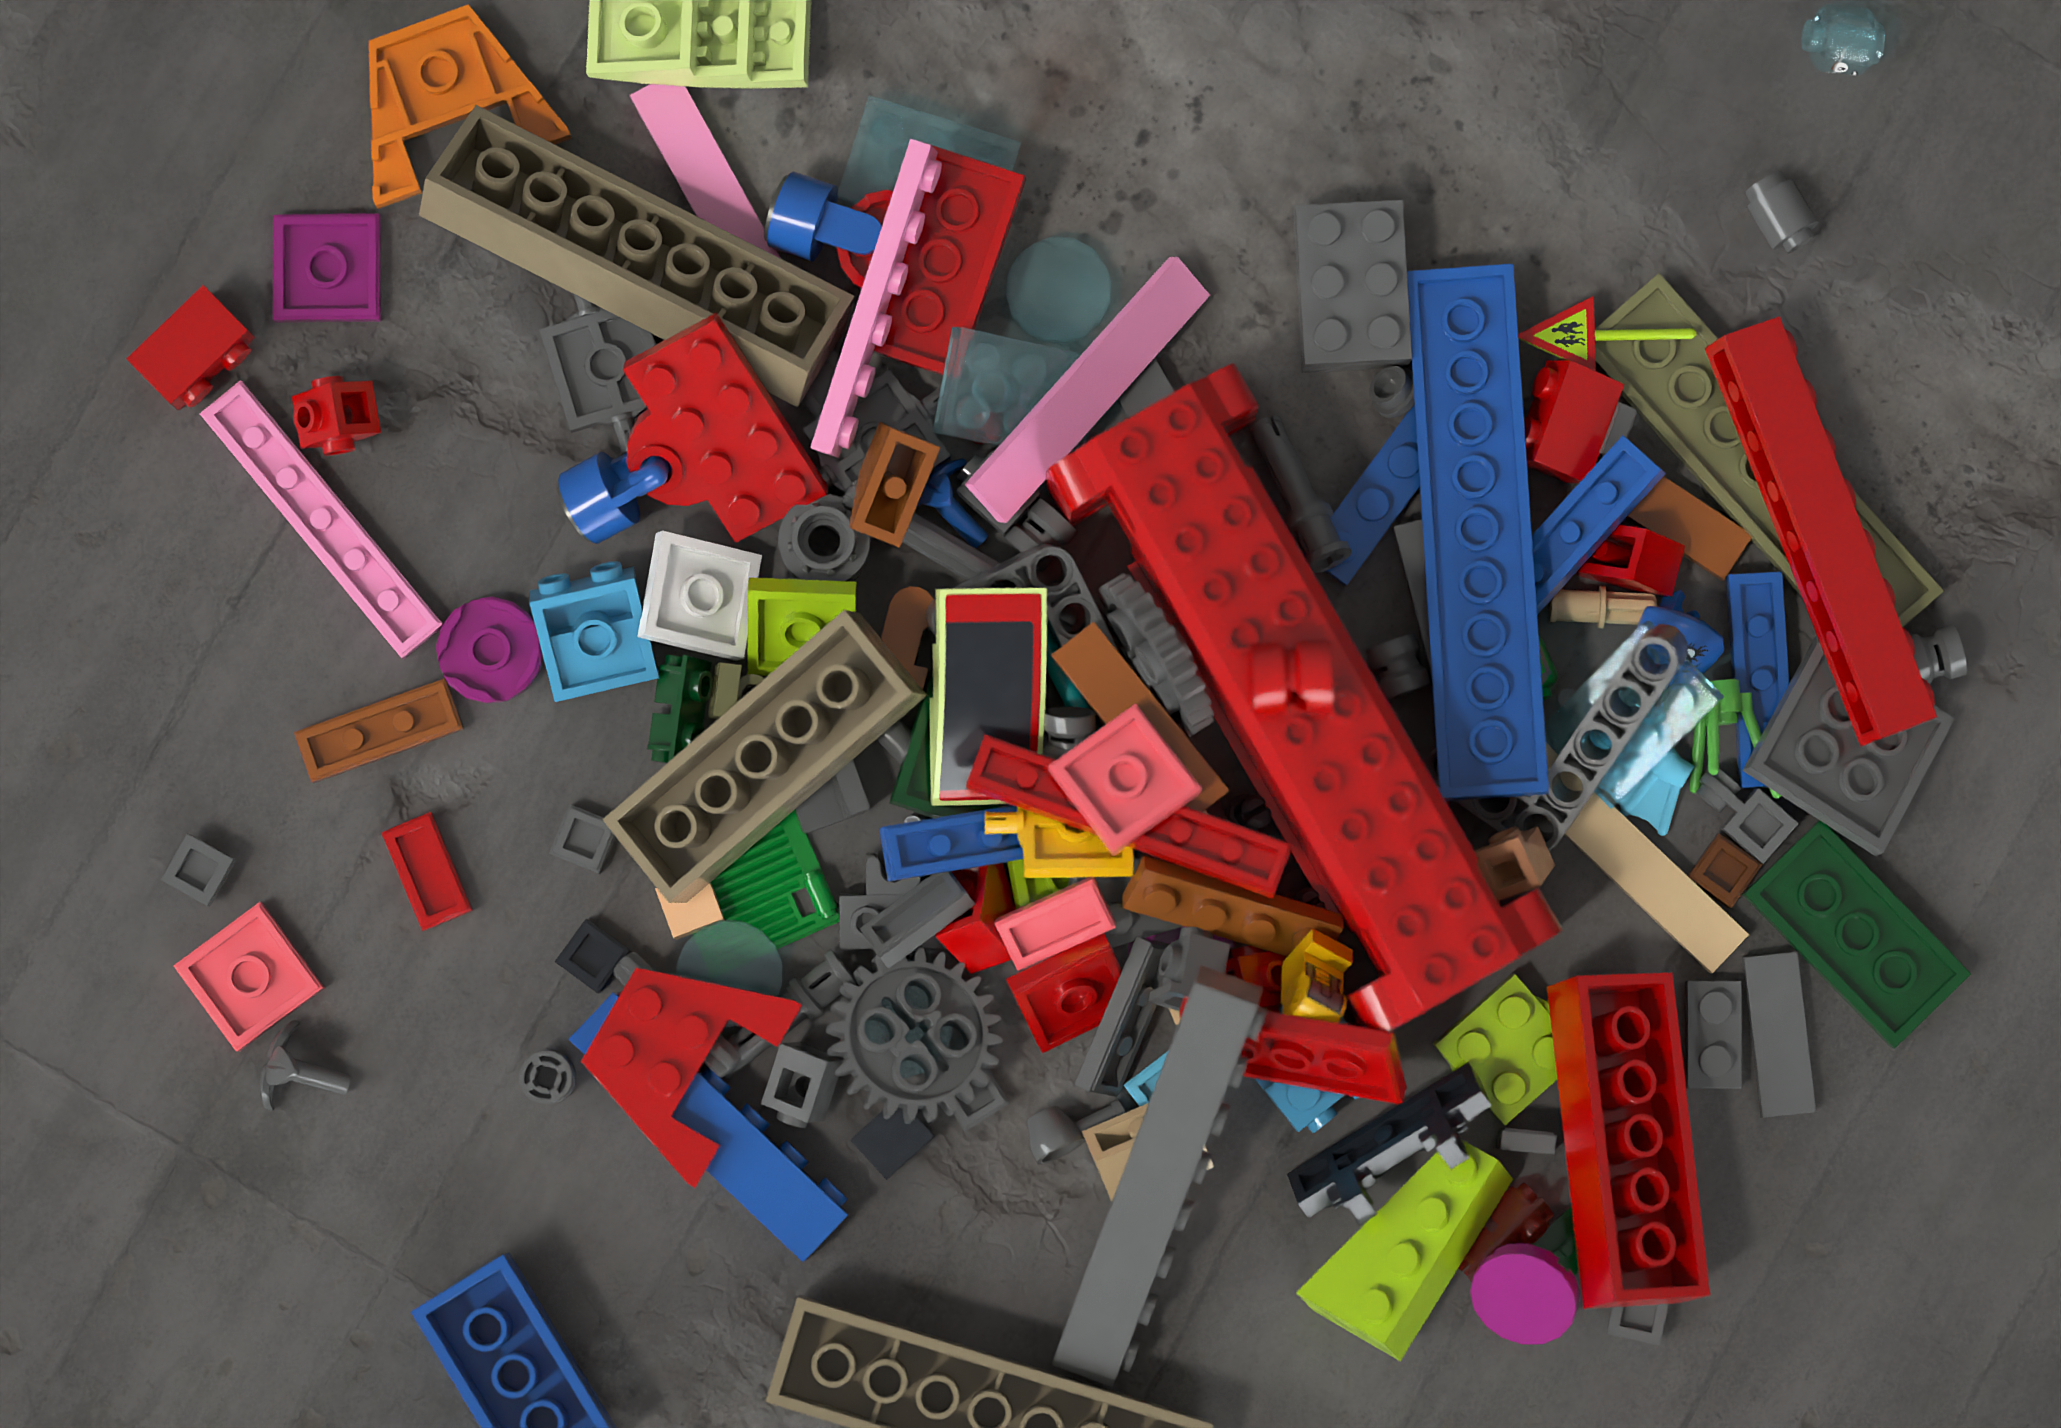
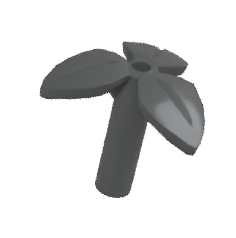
(283, 1067)

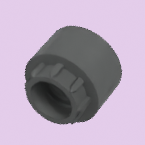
(801, 525)

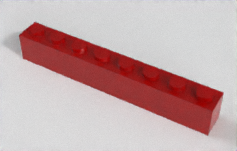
(1821, 531)

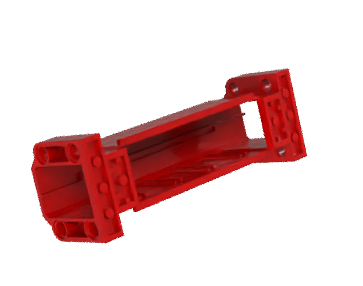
(1336, 781)

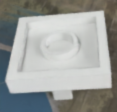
(698, 595)

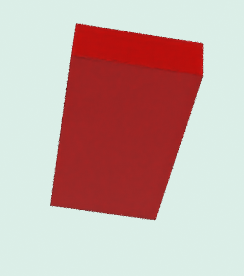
(427, 871)

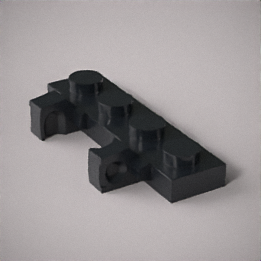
(1420, 1123)

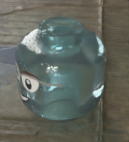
(1843, 39)

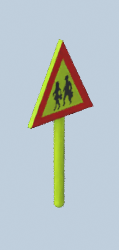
(1573, 334)

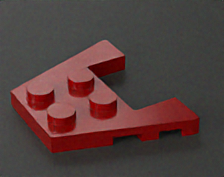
(659, 1043)

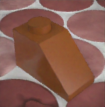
(891, 483)

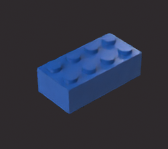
(508, 1353)

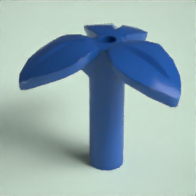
(939, 494)

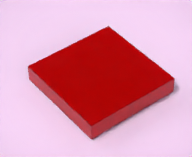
(1067, 991)

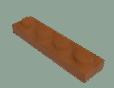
(1224, 908)

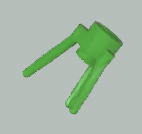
(1722, 714)

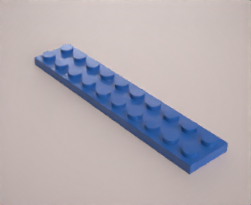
(1477, 533)

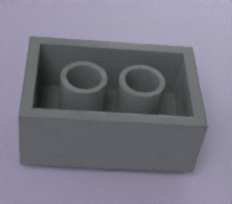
(1352, 286)

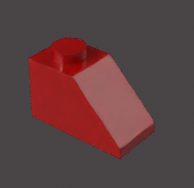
(1636, 561)
(973, 934)

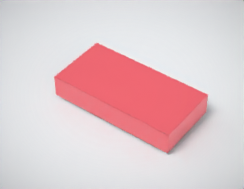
(1055, 923)

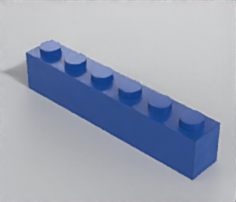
(749, 1163)

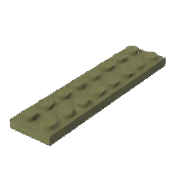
(1683, 404)

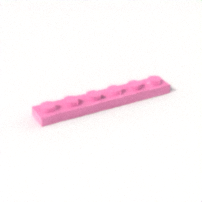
(884, 277)

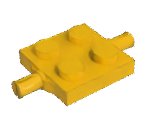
(1058, 848)

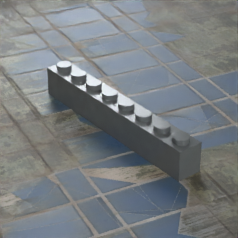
(1158, 1174)

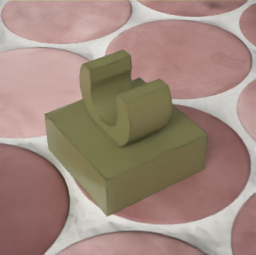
(728, 688)

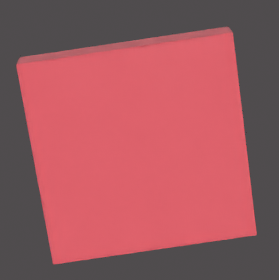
(1124, 779)
(249, 976)

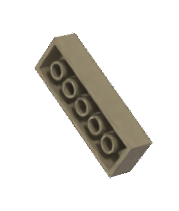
(764, 757)

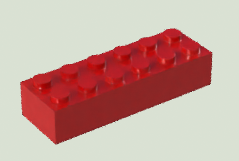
(1628, 1140)

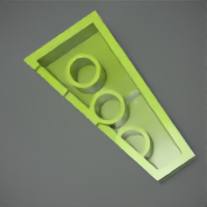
(1406, 1254)

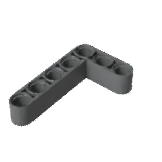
(1063, 591)
(1580, 754)

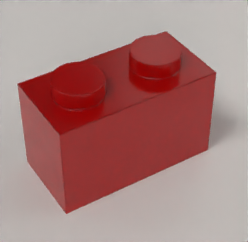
(192, 349)
(1569, 419)

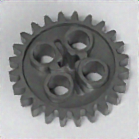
(1156, 653)
(878, 1066)

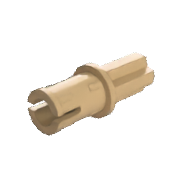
(1599, 606)

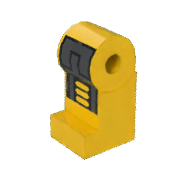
(1315, 978)

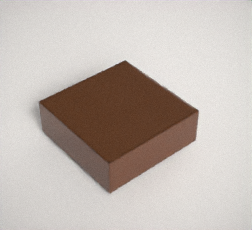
(1724, 870)

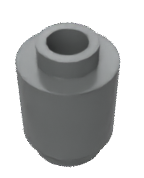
(1781, 212)

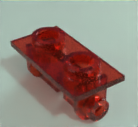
(1517, 1224)

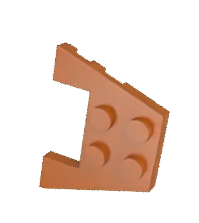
(435, 78)

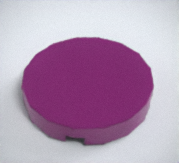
(489, 650)
(1525, 1294)

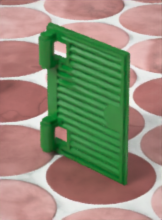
(762, 884)

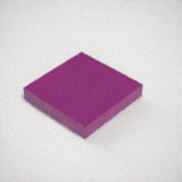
(327, 268)

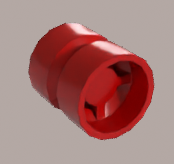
(1291, 677)

